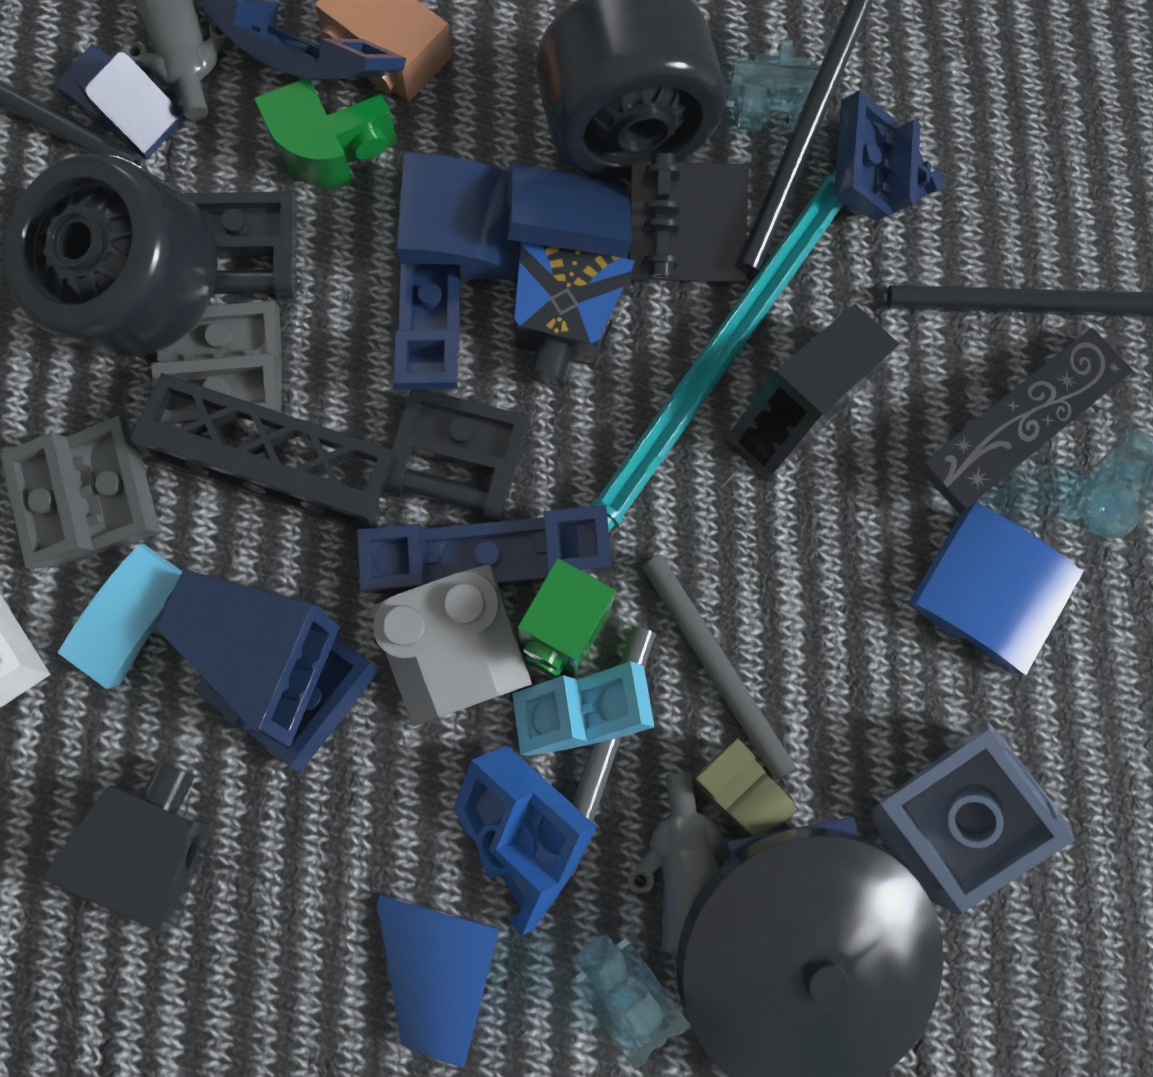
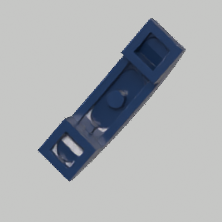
(254, 30)
(428, 327)
(518, 550)

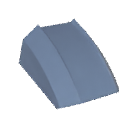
(971, 822)

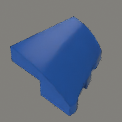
(522, 831)
(435, 975)

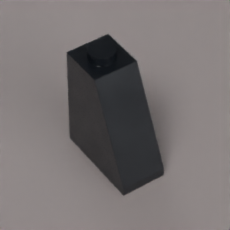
(810, 390)

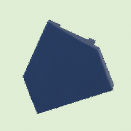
(878, 161)

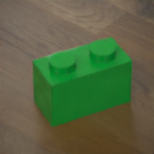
(564, 619)

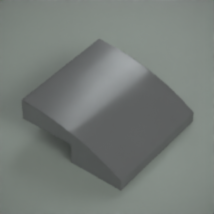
(230, 352)
(79, 493)

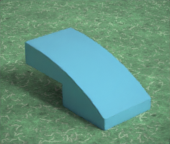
(121, 617)
(582, 711)

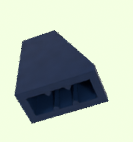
(250, 648)

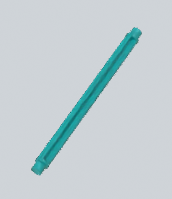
(719, 353)

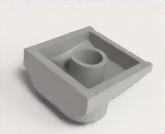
(450, 644)

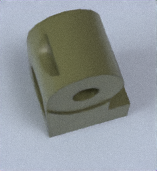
(743, 791)

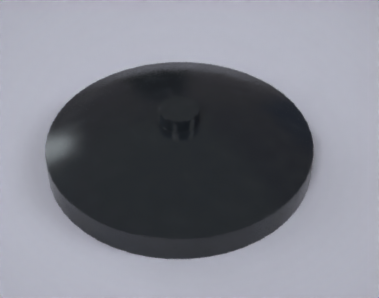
(810, 958)

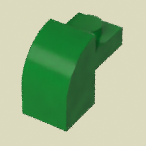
(321, 145)

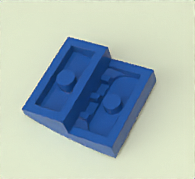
(996, 588)

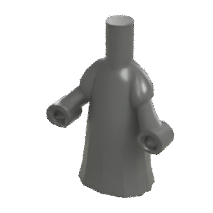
(179, 49)
(687, 850)

